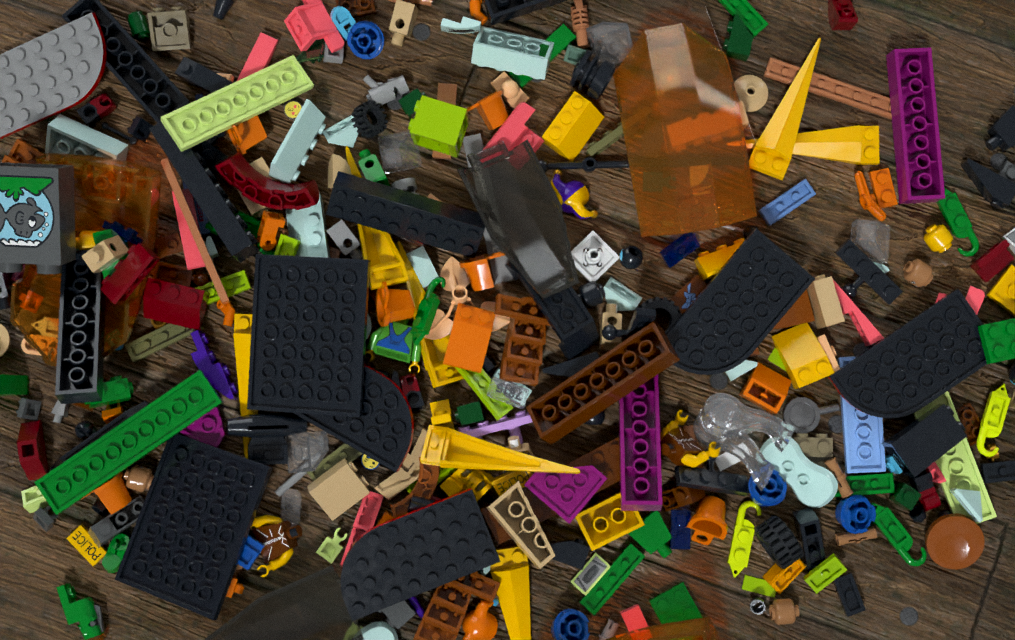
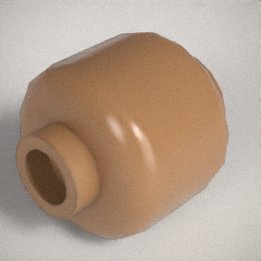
(918, 273)
(138, 478)
(783, 611)

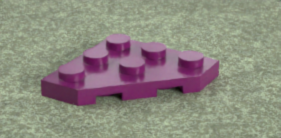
(207, 429)
(566, 491)

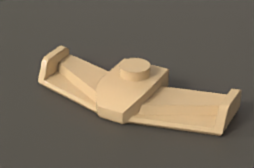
(407, 474)

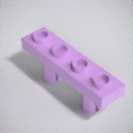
(511, 423)

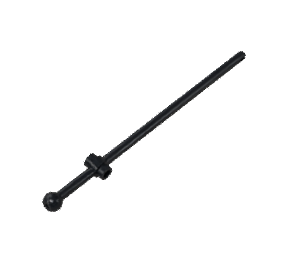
(583, 164)

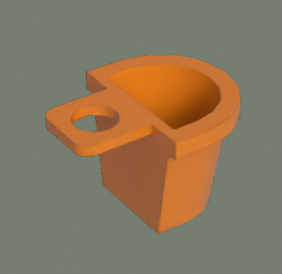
(491, 110)
(247, 134)
(479, 271)
(393, 305)
(113, 494)
(709, 520)

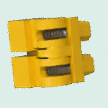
(468, 478)

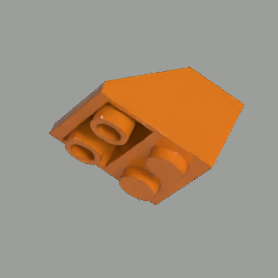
(766, 388)

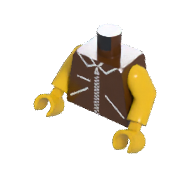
(682, 447)
(278, 540)

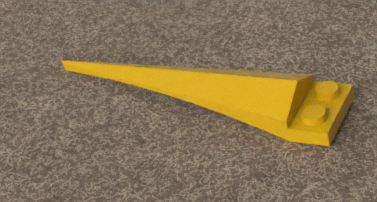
(778, 139)
(846, 144)
(379, 248)
(242, 345)
(432, 350)
(458, 450)
(513, 591)

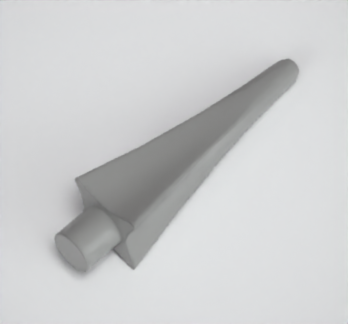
(60, 411)

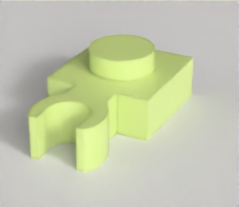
(330, 547)

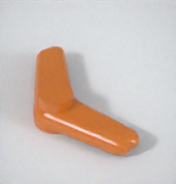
(868, 200)

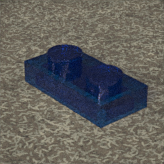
(129, 235)
(679, 249)
(678, 529)

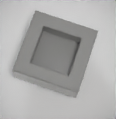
(336, 57)

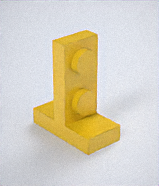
(441, 414)

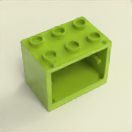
(439, 126)

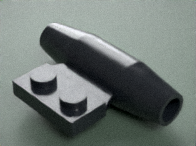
(267, 435)

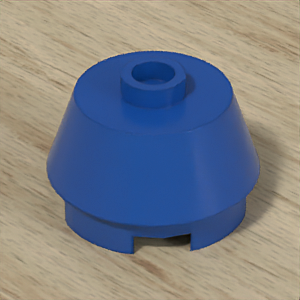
(365, 40)
(772, 493)
(855, 513)
(570, 626)

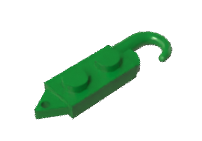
(958, 221)
(426, 311)
(896, 534)

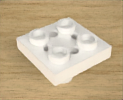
(592, 257)

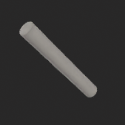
(290, 482)

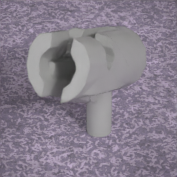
(385, 92)

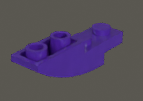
(216, 373)

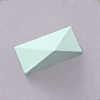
(342, 133)
(422, 266)
(621, 295)
(741, 369)
(970, 502)

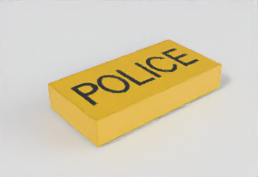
(508, 479)
(86, 546)

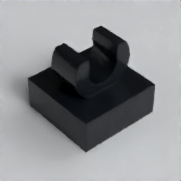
(140, 129)

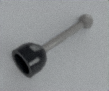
(746, 231)

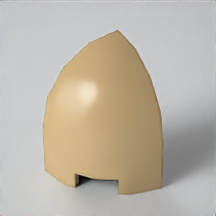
(336, 164)

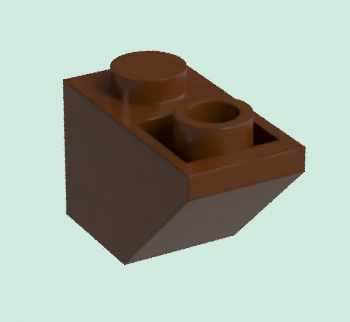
(680, 496)

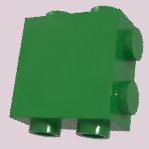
(114, 391)

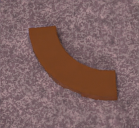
(424, 488)

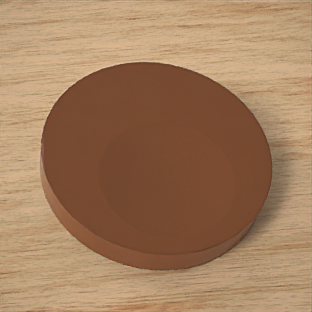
(954, 541)

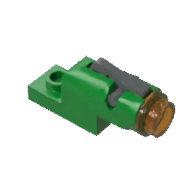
(84, 611)

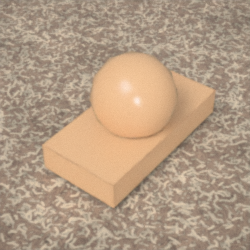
(511, 91)

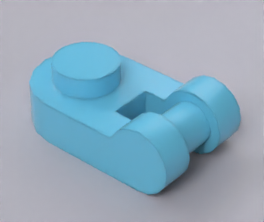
(340, 17)

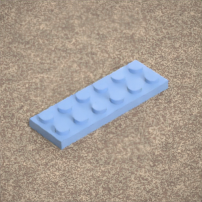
(861, 437)

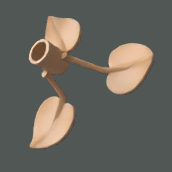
(457, 282)

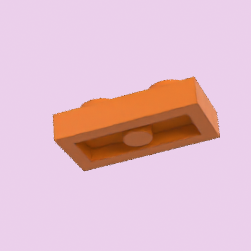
(883, 188)

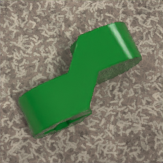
(115, 553)

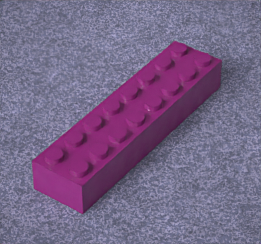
(915, 125)
(640, 449)

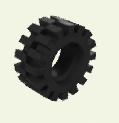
(375, 113)

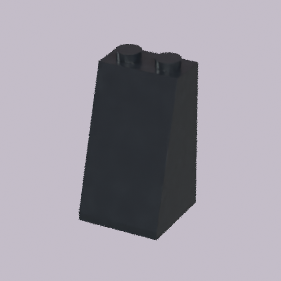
(925, 440)

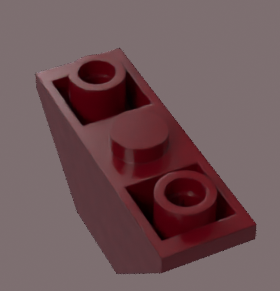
(841, 15)
(32, 450)

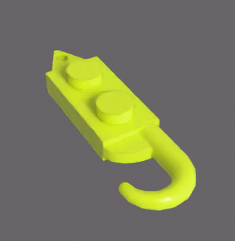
(993, 419)
(741, 539)

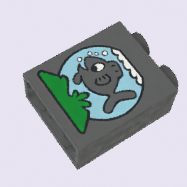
(36, 217)

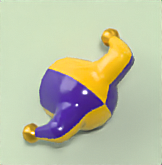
(572, 196)

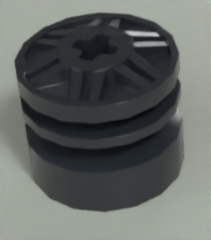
(593, 75)

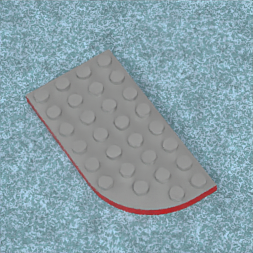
(50, 73)

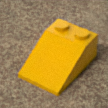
(802, 355)

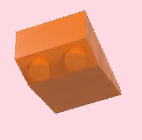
(469, 338)

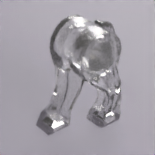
(728, 421)

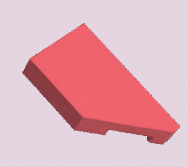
(936, 474)

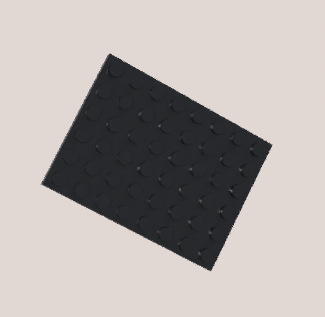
(308, 335)
(193, 525)

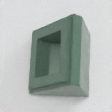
(573, 54)

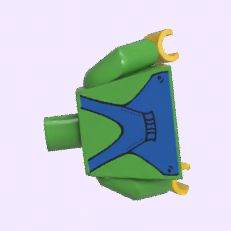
(395, 343)

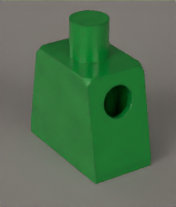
(371, 168)
(653, 534)

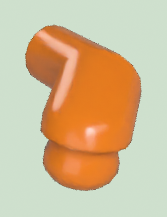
(475, 11)
(229, 312)

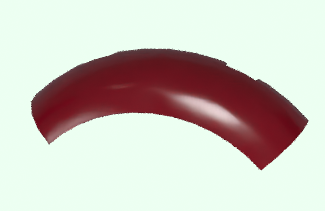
(265, 190)

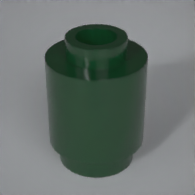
(139, 26)

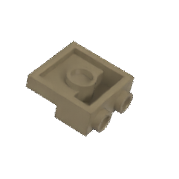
(169, 28)
(815, 449)

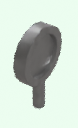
(805, 414)

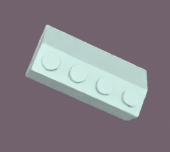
(511, 53)
(72, 137)
(297, 144)
(311, 229)

